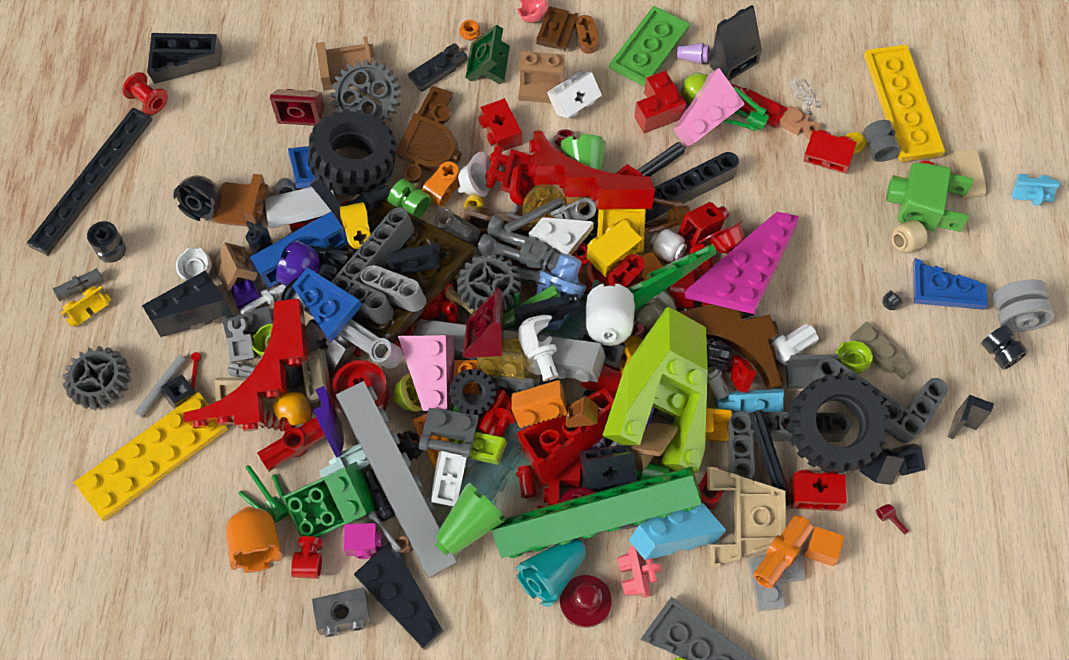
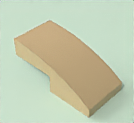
(969, 165)

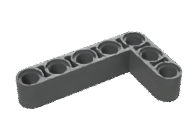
(385, 239)
(899, 414)
(778, 433)

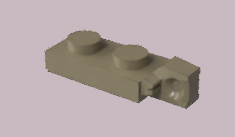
(883, 351)

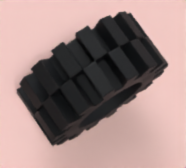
(483, 402)

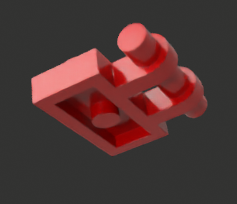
(511, 161)

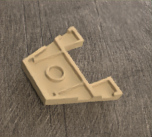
(757, 516)

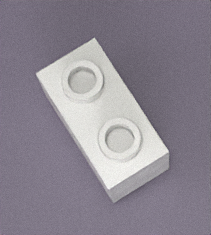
(574, 94)

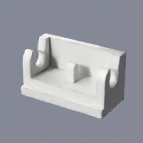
(447, 478)

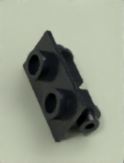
(258, 237)
(384, 508)

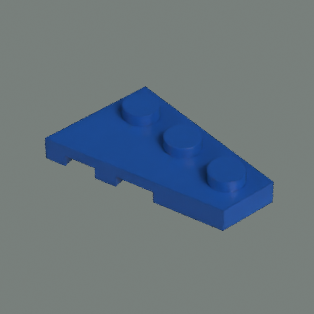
(941, 288)
(326, 302)

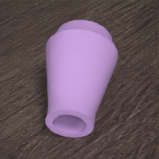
(695, 53)

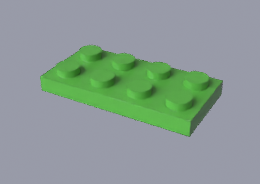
(649, 45)

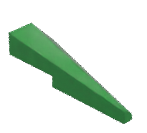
(667, 275)

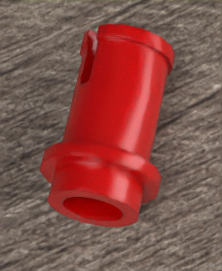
(526, 481)

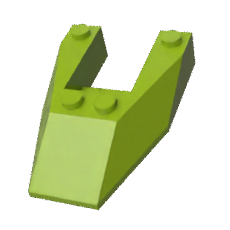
(671, 376)

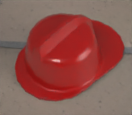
(726, 239)

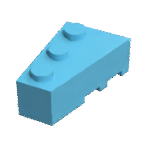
(676, 532)

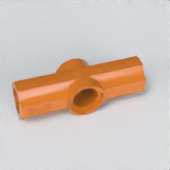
(783, 551)

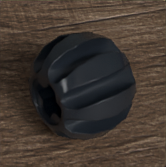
(718, 355)

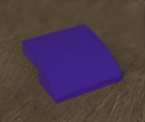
(330, 421)

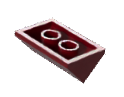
(486, 329)

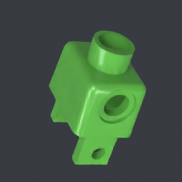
(924, 196)

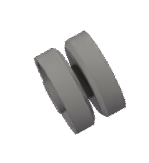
(1023, 305)

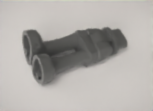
(533, 252)

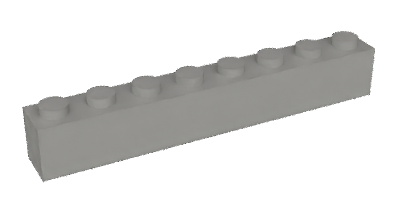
(572, 359)
(395, 477)

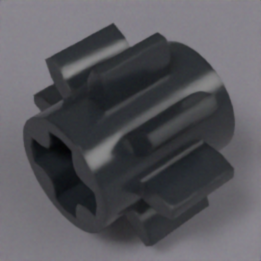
(409, 444)

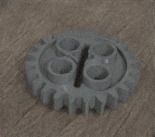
(376, 78)

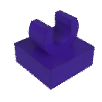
(244, 293)

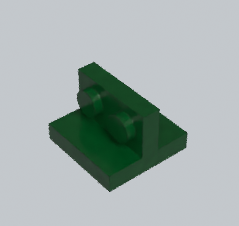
(488, 56)

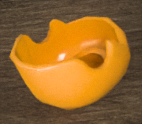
(293, 407)

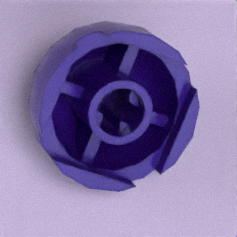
(296, 262)

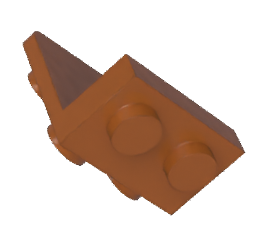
(242, 202)

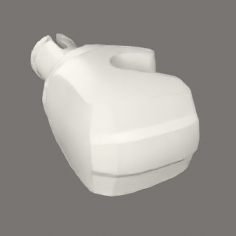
(537, 350)

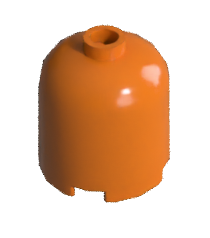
(252, 540)

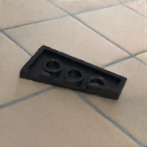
(397, 591)

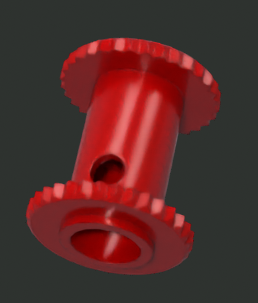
(152, 99)

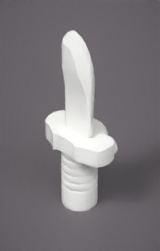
(266, 297)

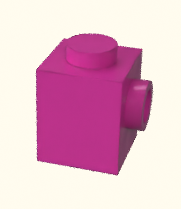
(362, 540)

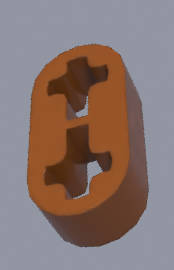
(583, 34)

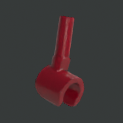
(888, 512)

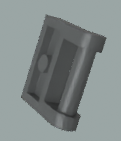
(449, 425)

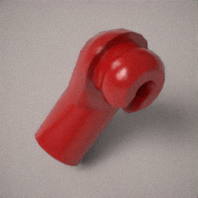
(451, 310)

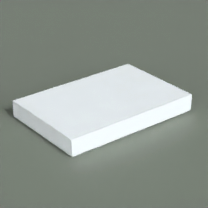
(294, 207)

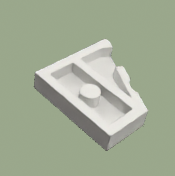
(562, 234)

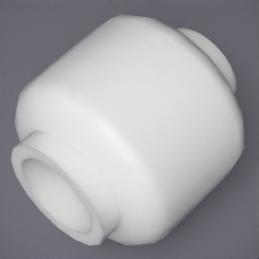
(668, 245)

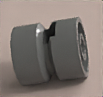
(882, 140)

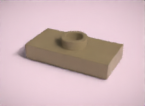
(316, 374)

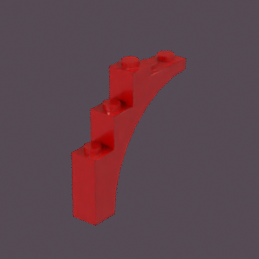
(580, 180)
(268, 379)

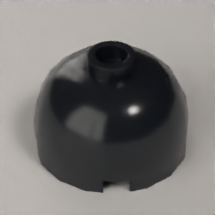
(198, 197)

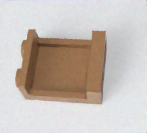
(335, 59)
(539, 74)

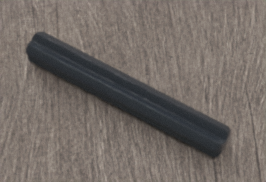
(769, 453)

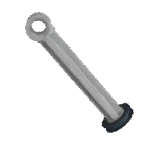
(359, 336)

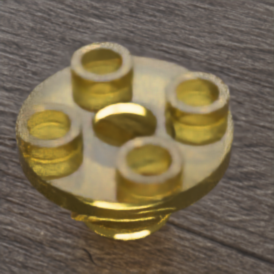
(540, 196)

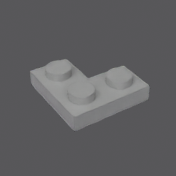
(772, 599)

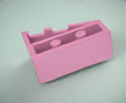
(709, 108)
(431, 368)

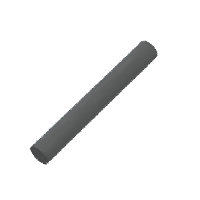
(533, 215)

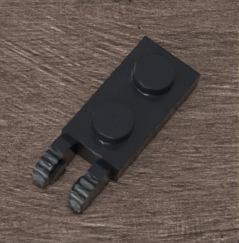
(437, 67)

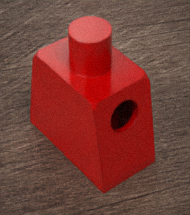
(702, 223)

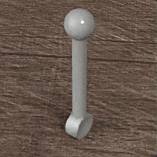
(374, 516)

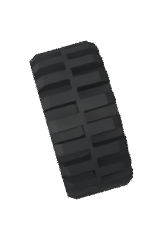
(353, 130)
(865, 406)

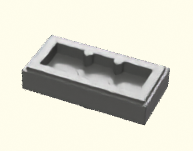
(255, 318)

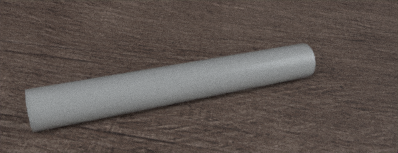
(156, 391)

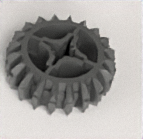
(506, 277)
(82, 382)

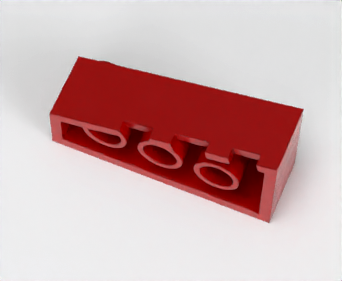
(554, 446)

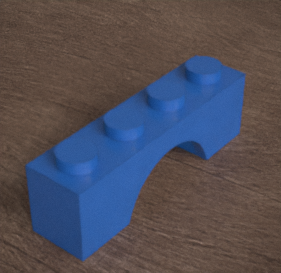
(321, 233)

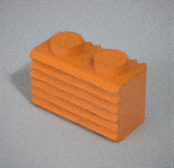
(539, 404)

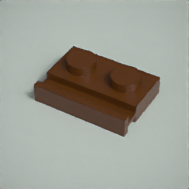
(556, 28)

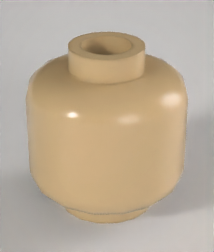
(909, 236)

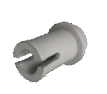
(716, 383)

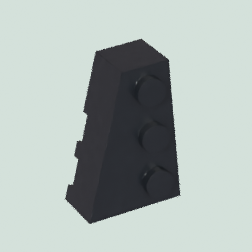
(182, 54)
(187, 305)

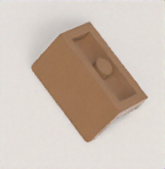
(234, 262)
(653, 443)

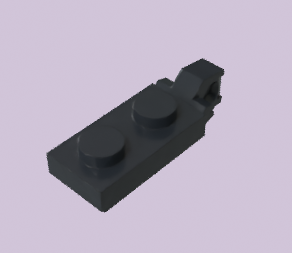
(554, 307)

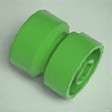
(407, 196)

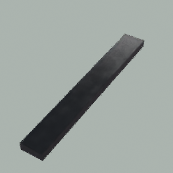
(89, 182)

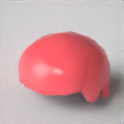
(533, 10)

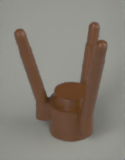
(675, 215)

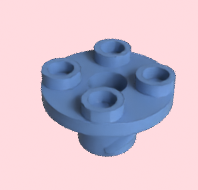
(565, 275)

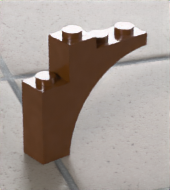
(747, 337)

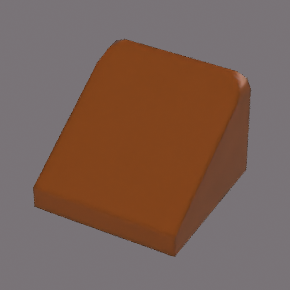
(582, 413)

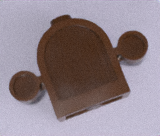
(428, 144)

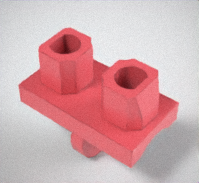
(639, 584)

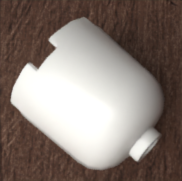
(610, 314)

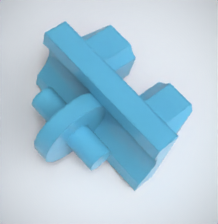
(1035, 189)

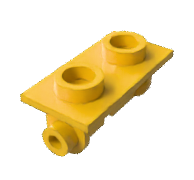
(77, 310)

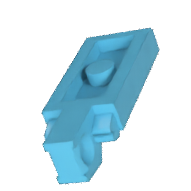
(765, 400)

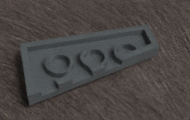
(689, 636)

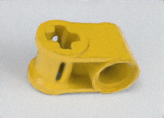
(355, 220)

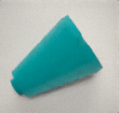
(551, 570)

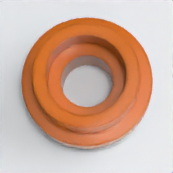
(473, 27)

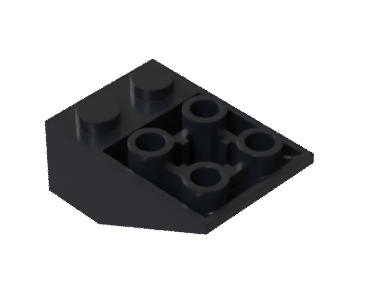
(736, 44)

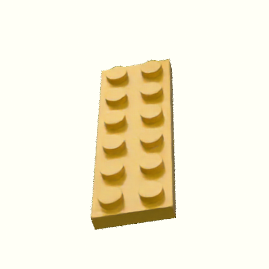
(904, 102)
(146, 459)

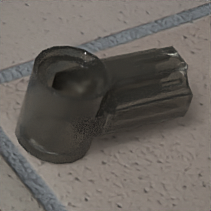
(457, 226)

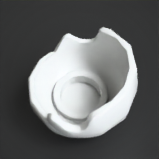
(192, 263)

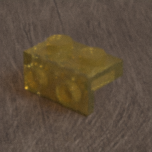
(510, 365)

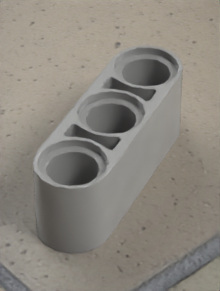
(397, 288)

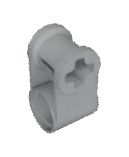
(571, 210)

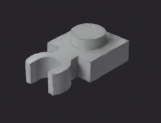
(240, 344)

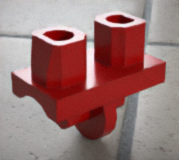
(497, 416)

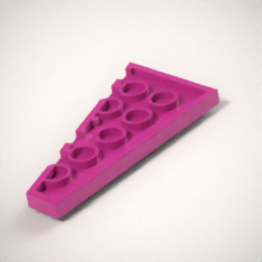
(746, 271)

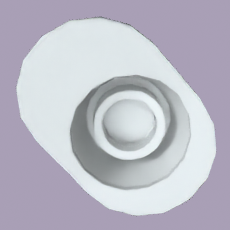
(472, 176)

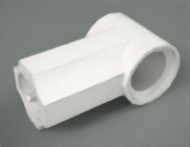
(794, 343)

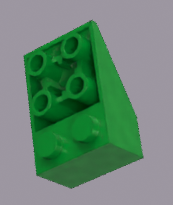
(330, 501)

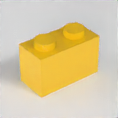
(613, 247)

